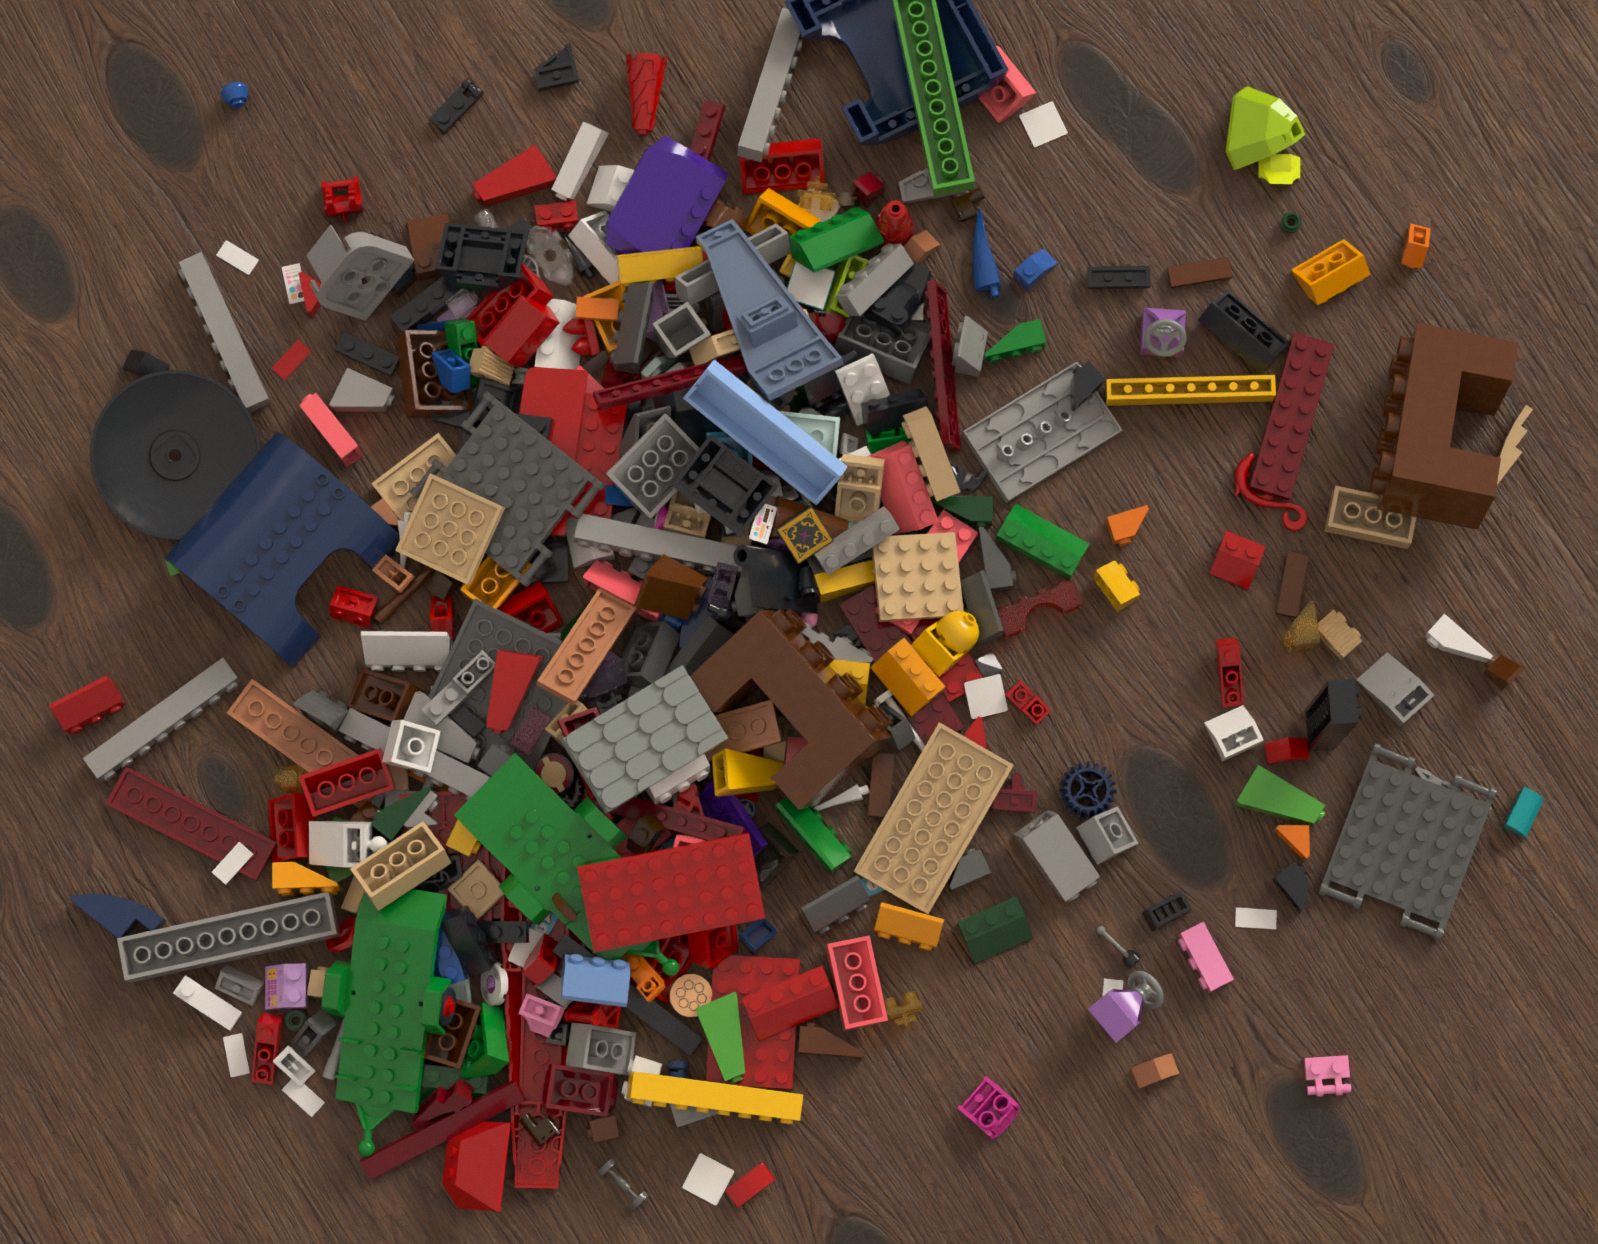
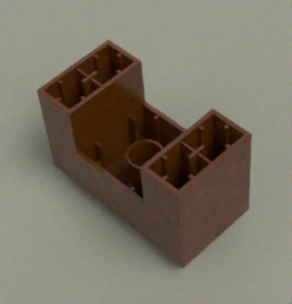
(1431, 379)
(809, 693)

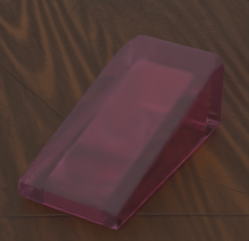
(530, 731)

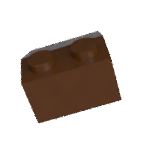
(425, 243)
(381, 696)

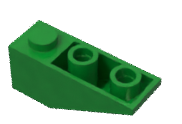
(1022, 339)
(462, 340)

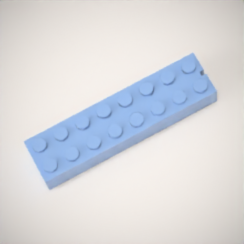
(765, 432)

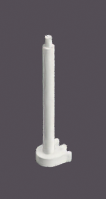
(887, 696)

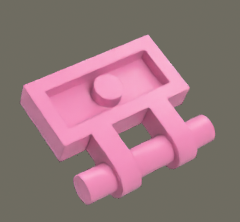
(1327, 1068)

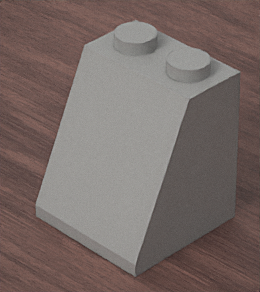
(679, 331)

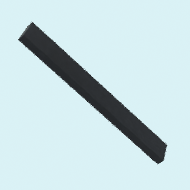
(650, 1012)

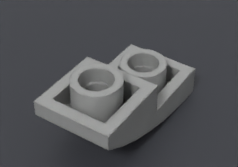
(552, 987)

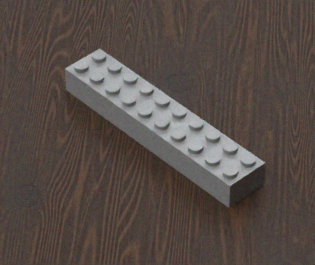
(228, 937)

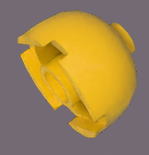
(958, 630)

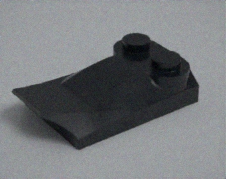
(901, 300)

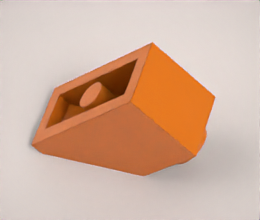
(1416, 246)
(1125, 525)

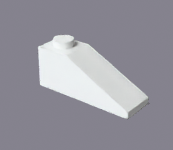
(1451, 638)
(207, 1003)

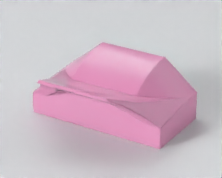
(541, 1014)

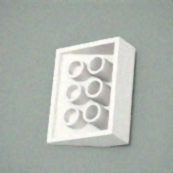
(405, 650)

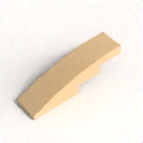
(1508, 451)

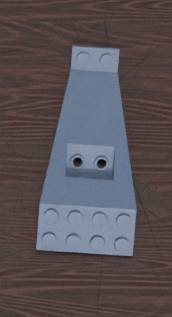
(771, 328)

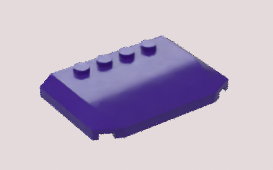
(664, 200)

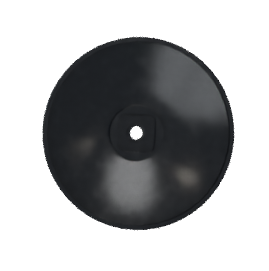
(164, 415)

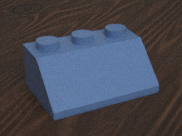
(595, 980)

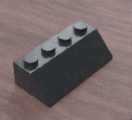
(1243, 331)

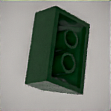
(995, 930)
(441, 1076)

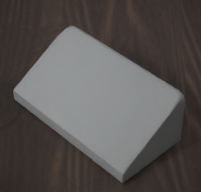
(239, 985)

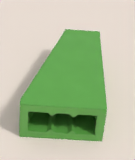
(1278, 798)
(723, 1030)

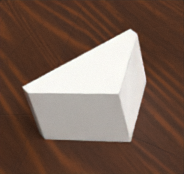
(294, 1065)

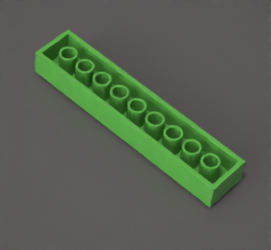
(933, 96)

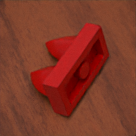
(588, 343)

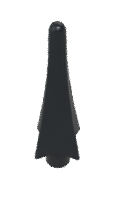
(583, 264)

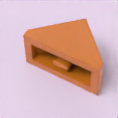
(1296, 838)

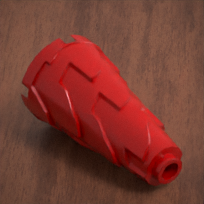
(645, 81)
(895, 224)

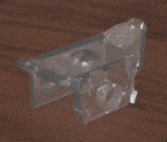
(559, 270)

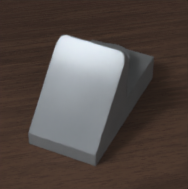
(420, 814)

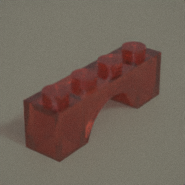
(1063, 598)

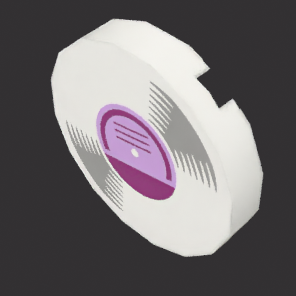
(494, 985)

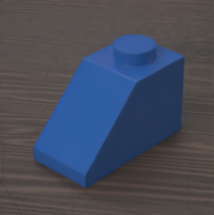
(1034, 269)
(452, 370)

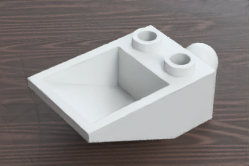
(340, 843)

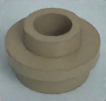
(846, 199)

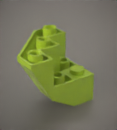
(1259, 127)

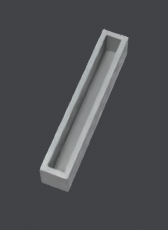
(700, 281)

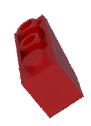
(1229, 672)
(266, 1047)

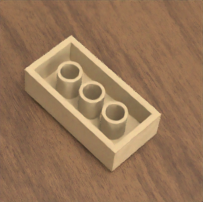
(931, 453)
(1356, 516)
(400, 865)

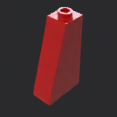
(515, 178)
(510, 685)

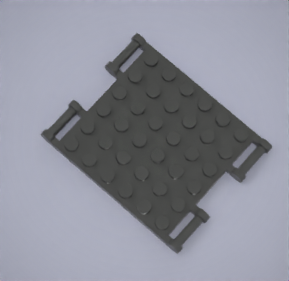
(525, 475)
(1407, 841)

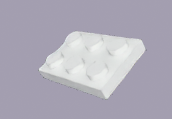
(861, 383)

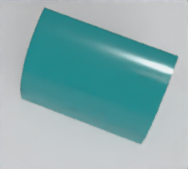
(1523, 812)

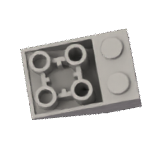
(969, 348)
(1395, 688)

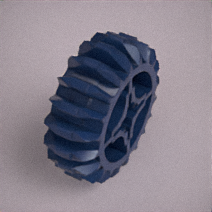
(1093, 798)

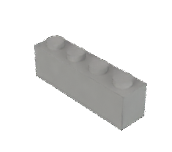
(874, 279)
(856, 540)

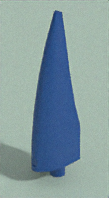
(984, 266)

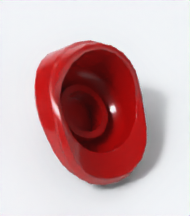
(344, 942)

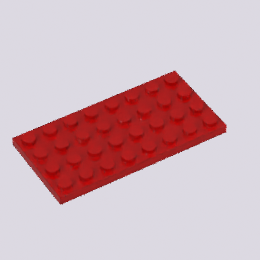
(671, 892)

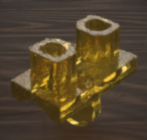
(826, 199)
(911, 1005)

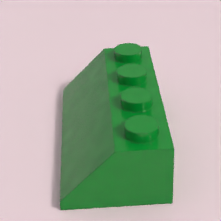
(835, 239)
(1042, 542)
(815, 835)

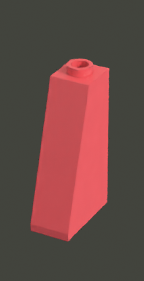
(331, 429)

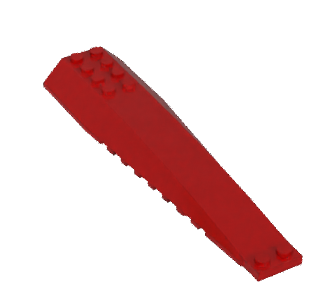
(528, 1065)

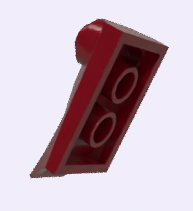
(579, 1090)

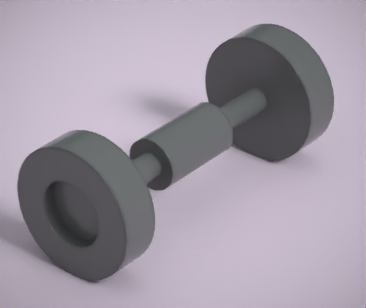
(623, 1184)

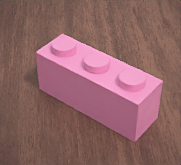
(1205, 957)

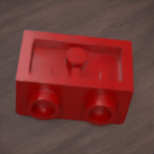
(557, 215)
(352, 606)

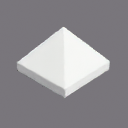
(848, 444)

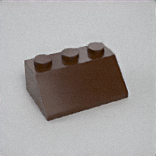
(453, 1046)

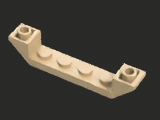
(716, 347)

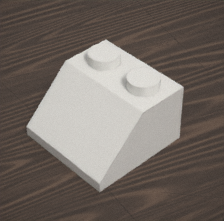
(608, 186)
(411, 746)

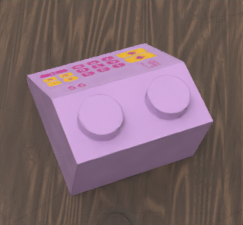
(286, 987)

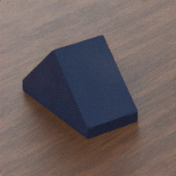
(757, 935)

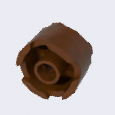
(720, 213)

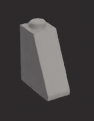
(361, 394)

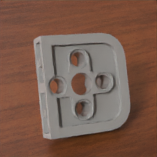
(342, 271)

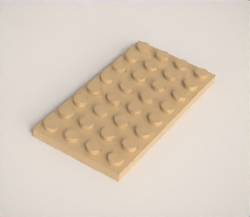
(933, 818)

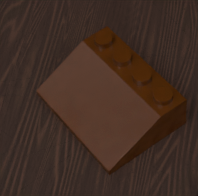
(420, 376)

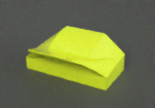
(1279, 169)

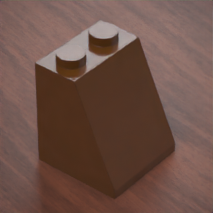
(671, 589)

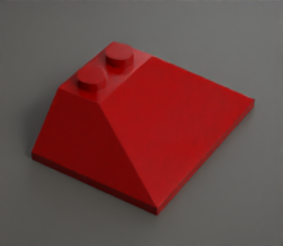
(477, 1166)

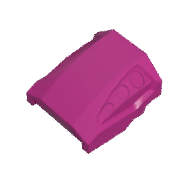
(990, 1108)

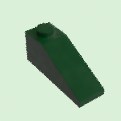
(971, 510)
(393, 817)

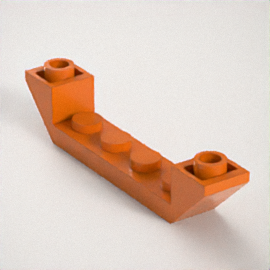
(646, 977)

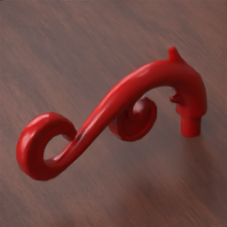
(1241, 475)

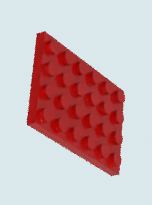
(767, 1061)

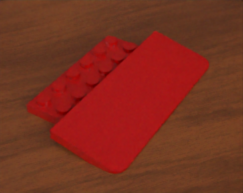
(577, 428)

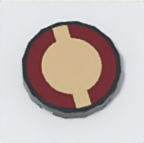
(556, 772)

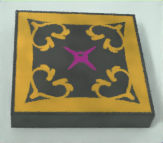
(804, 534)

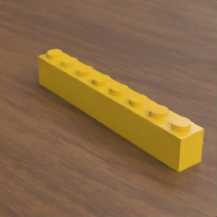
(1190, 390)
(715, 1096)

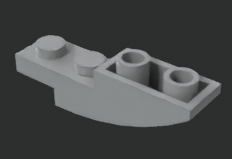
(840, 648)
(459, 688)

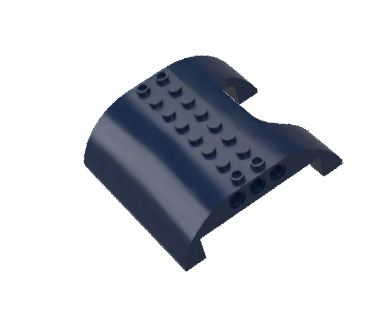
(873, 41)
(272, 536)

